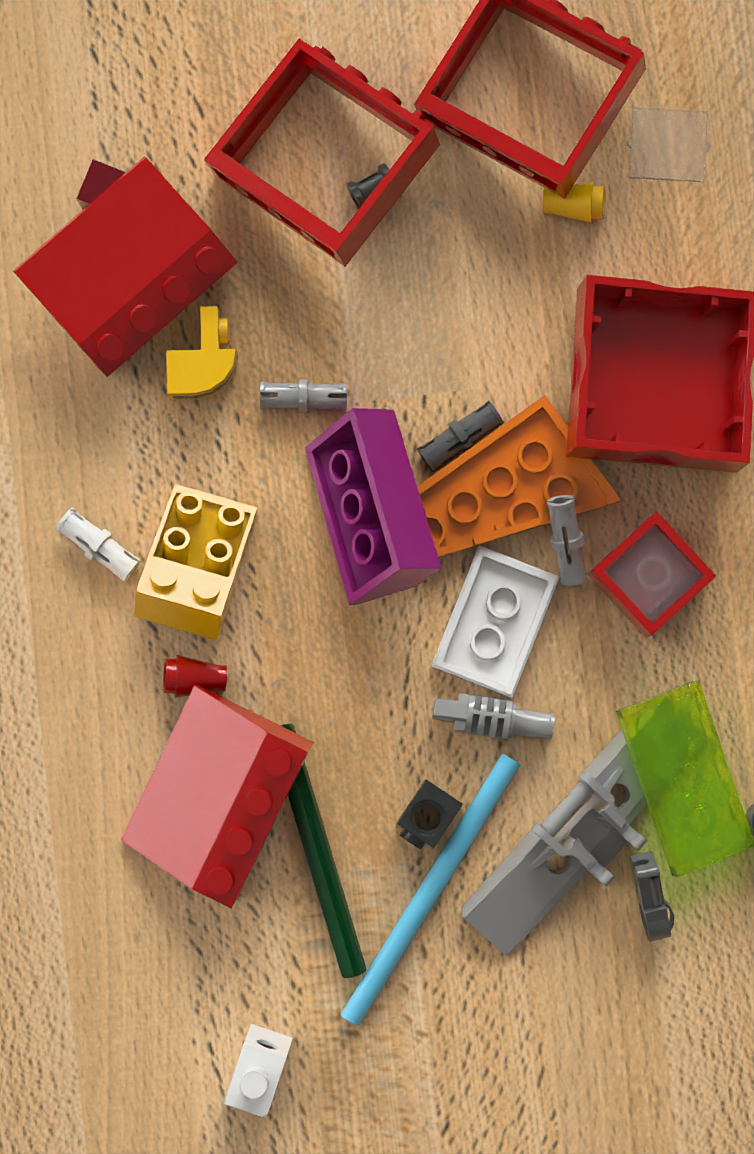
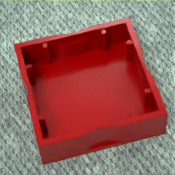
(662, 374)

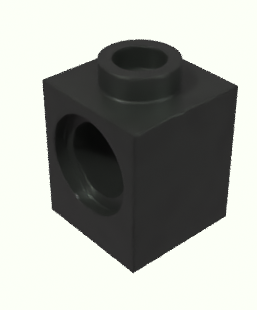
(433, 795)

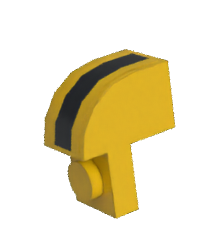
(203, 371)

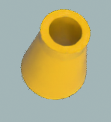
(583, 202)

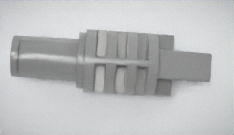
(493, 717)

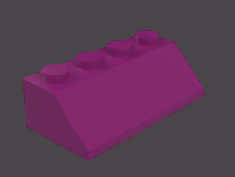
(372, 505)

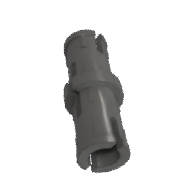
(460, 435)

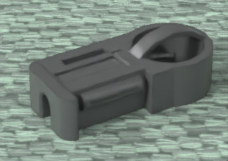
(650, 897)

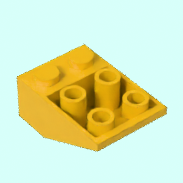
(194, 562)

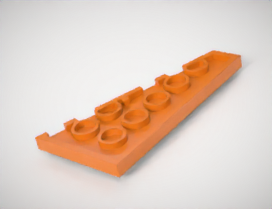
(506, 482)

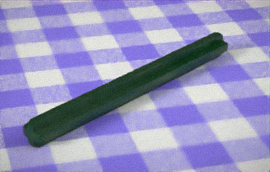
(325, 874)

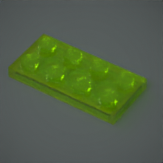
(685, 778)

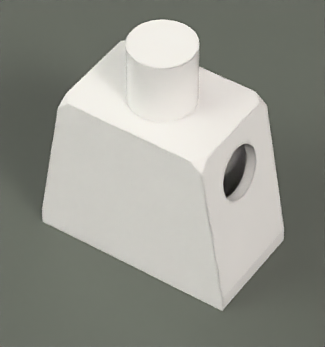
(258, 1071)

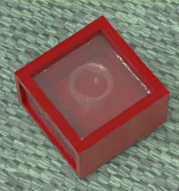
(651, 575)

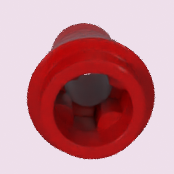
(184, 672)

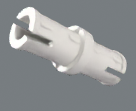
(98, 544)

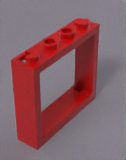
(554, 18)
(265, 106)

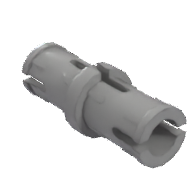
(303, 396)
(564, 515)

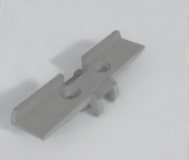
(524, 888)

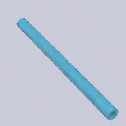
(430, 890)

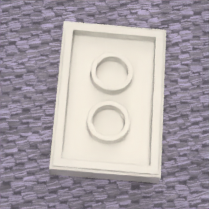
(495, 621)

